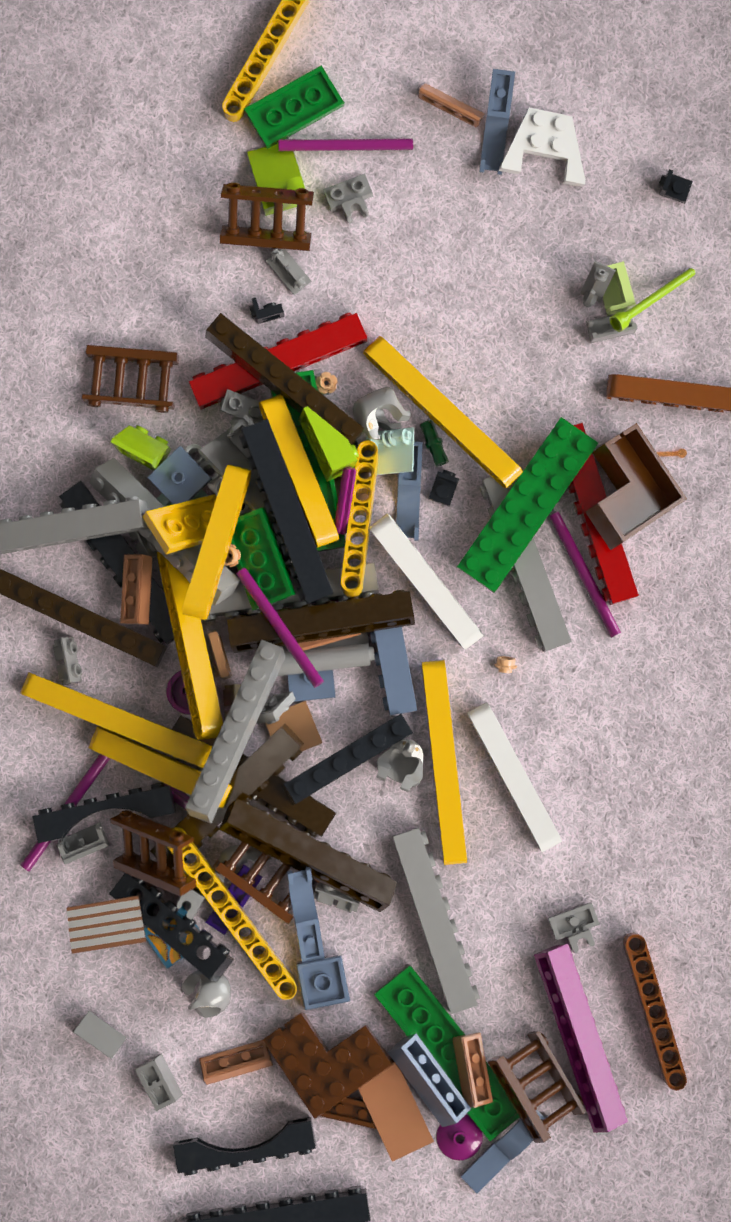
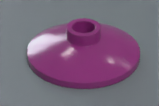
(460, 1150)

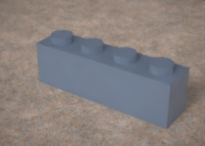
(395, 671)
(429, 1080)

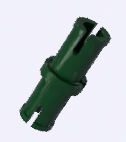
(434, 443)

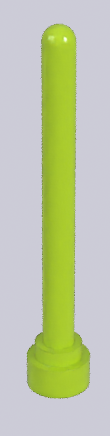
(621, 320)

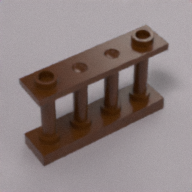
(267, 238)
(121, 357)
(141, 865)
(245, 882)
(515, 1087)

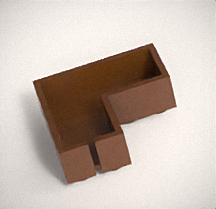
(642, 485)
(321, 1074)

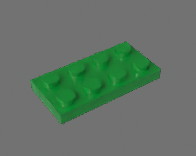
(294, 107)
(262, 556)

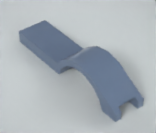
(497, 120)
(409, 496)
(305, 915)
(497, 1156)

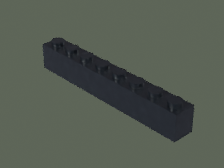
(287, 512)
(113, 551)
(331, 1207)

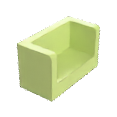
(619, 291)

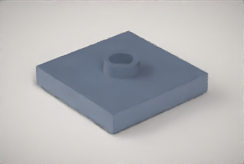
(179, 477)
(304, 690)
(323, 982)

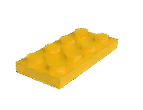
(181, 524)

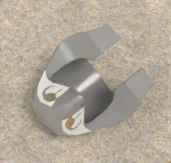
(370, 414)
(402, 764)
(210, 997)

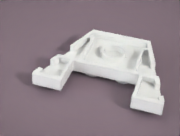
(546, 136)

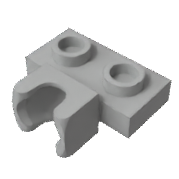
(349, 196)
(275, 707)
(575, 925)

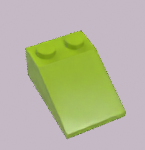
(275, 170)
(328, 445)
(141, 447)

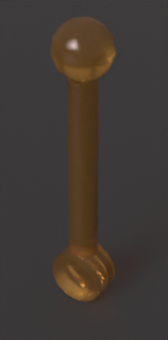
(681, 453)

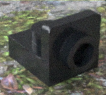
(674, 187)
(268, 313)
(444, 488)

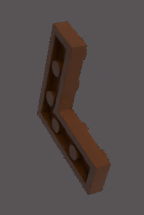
(351, 1111)

